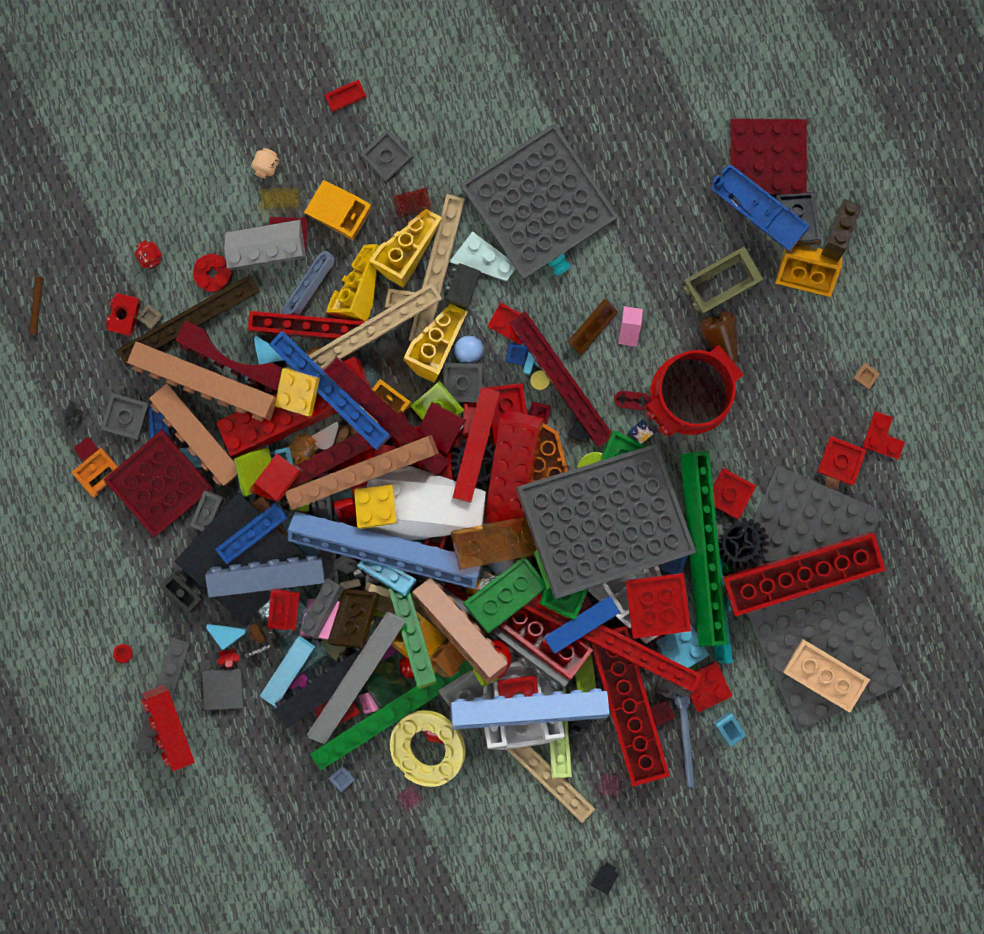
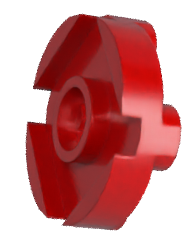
(205, 281)

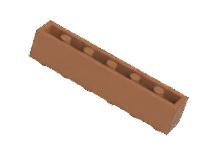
(195, 434)
(460, 630)

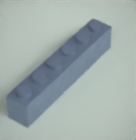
(265, 576)

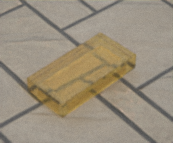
(279, 198)

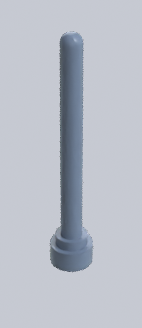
(683, 703)

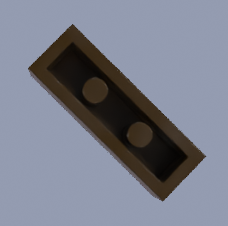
(841, 230)

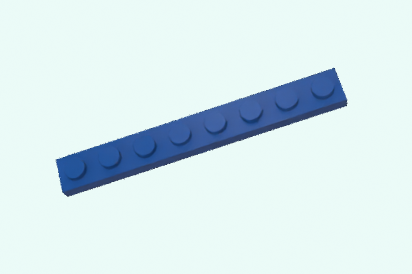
(330, 391)

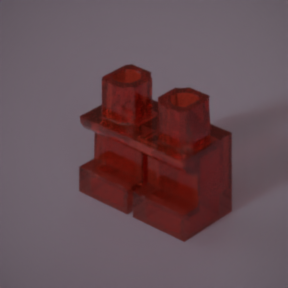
(412, 201)

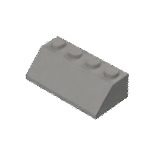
(264, 245)

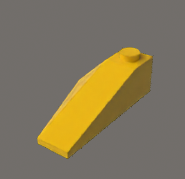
(402, 253)
(357, 294)
(432, 346)

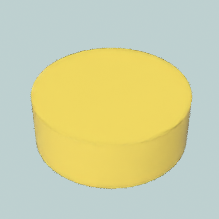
(539, 380)

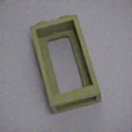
(739, 256)

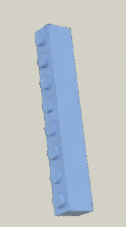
(529, 710)

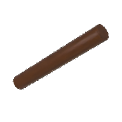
(36, 305)

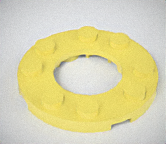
(412, 768)

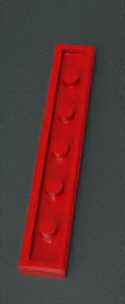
(476, 445)

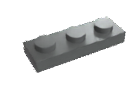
(322, 608)

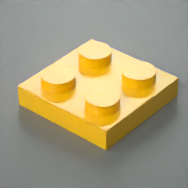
(297, 392)
(375, 506)

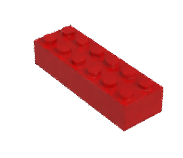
(512, 464)
(530, 632)

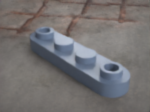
(309, 283)

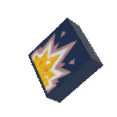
(641, 432)

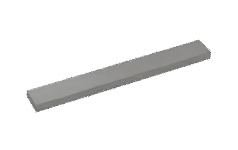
(356, 677)

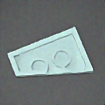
(484, 257)

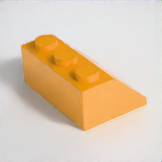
(808, 270)

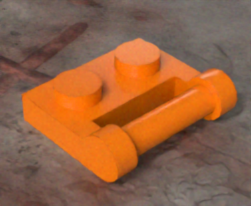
(93, 467)

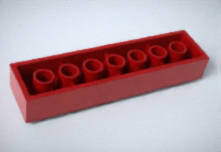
(246, 434)
(803, 573)
(631, 715)

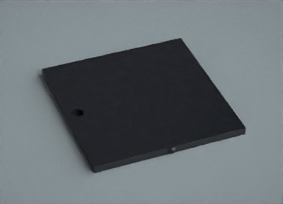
(202, 555)

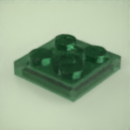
(386, 683)

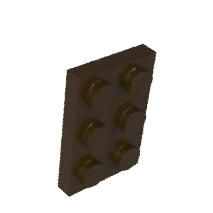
(353, 618)

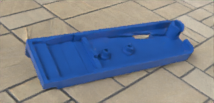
(760, 207)

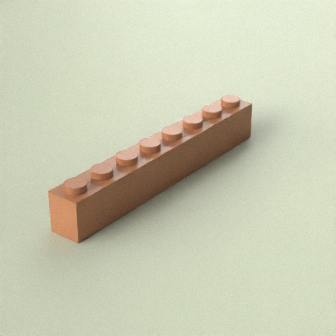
(202, 380)
(361, 472)

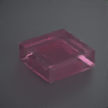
(609, 784)
(409, 797)

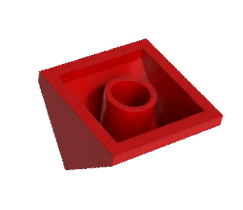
(275, 479)

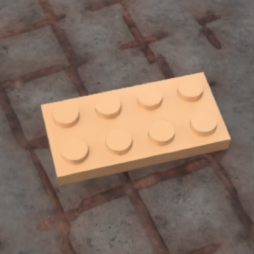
(826, 675)

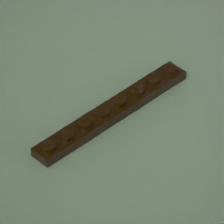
(196, 315)

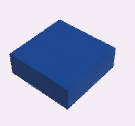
(516, 354)

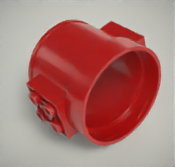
(669, 423)

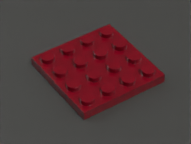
(771, 153)
(158, 483)

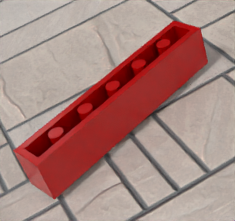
(300, 325)

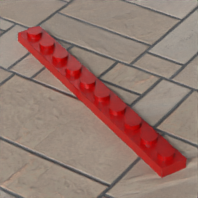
(626, 649)

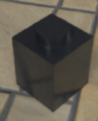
(604, 877)

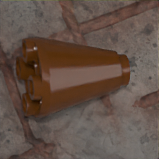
(721, 332)

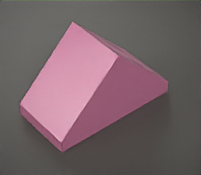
(630, 326)

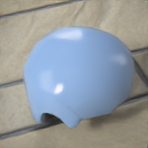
(468, 349)

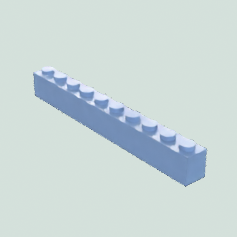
(380, 549)

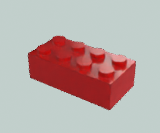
(168, 728)

